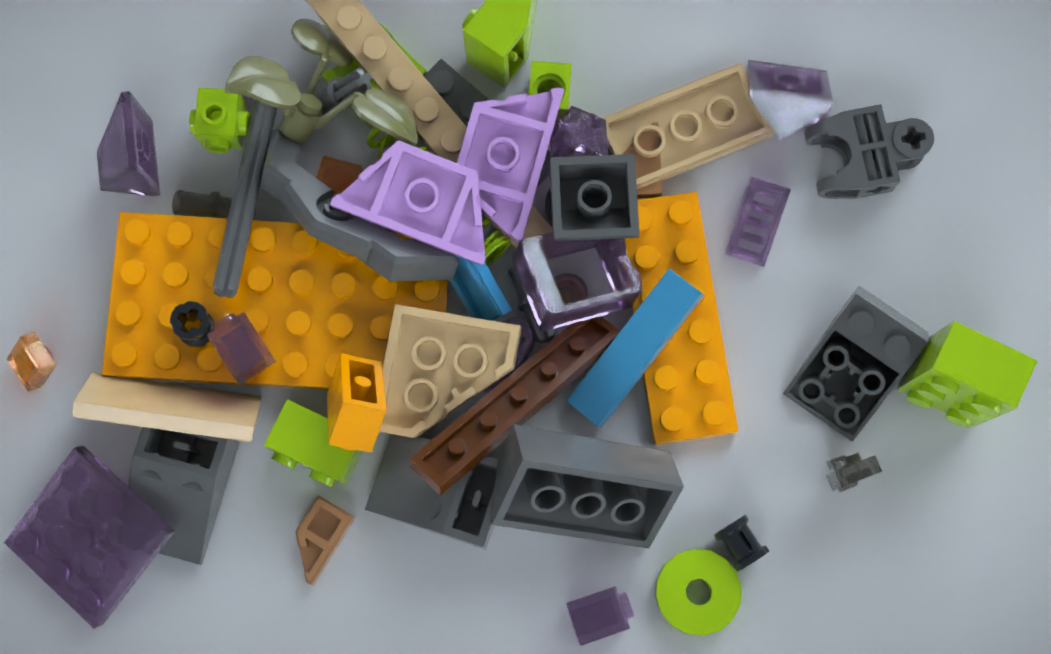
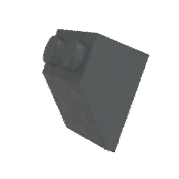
(594, 197)

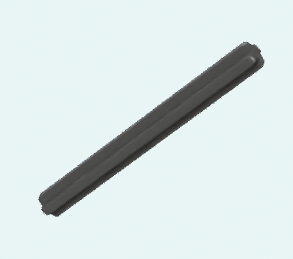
(244, 201)

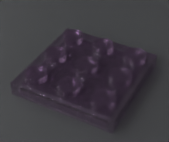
(89, 536)

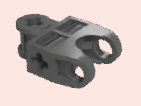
(869, 150)

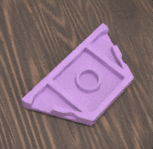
(508, 150)
(421, 200)

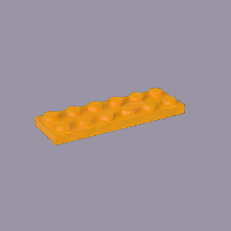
(689, 378)

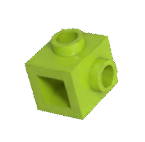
(219, 120)

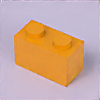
(355, 403)

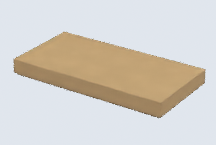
(694, 123)
(168, 407)

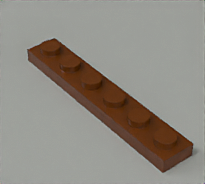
(512, 402)

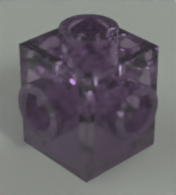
(579, 135)

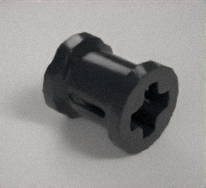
(190, 312)
(741, 543)

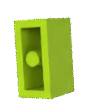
(303, 439)

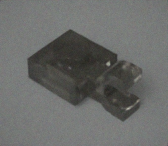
(851, 470)

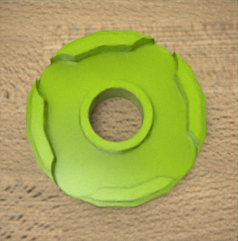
(723, 587)

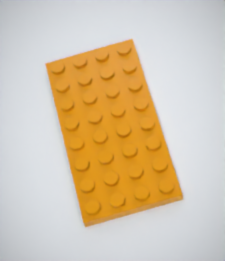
(292, 287)

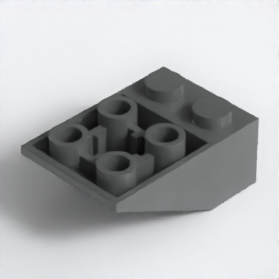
(857, 363)
(184, 484)
(458, 513)

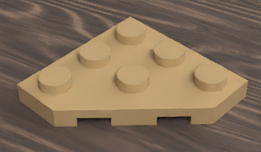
(440, 364)

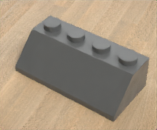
(583, 487)

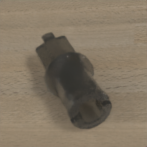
(201, 204)

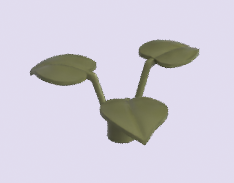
(270, 85)

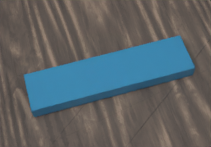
(635, 348)

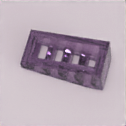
(766, 189)

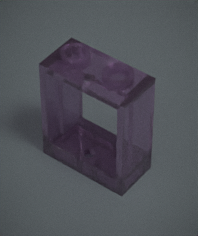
(544, 295)

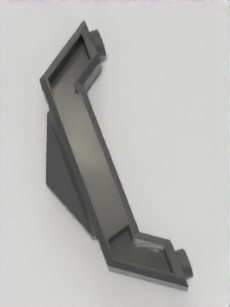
(374, 245)

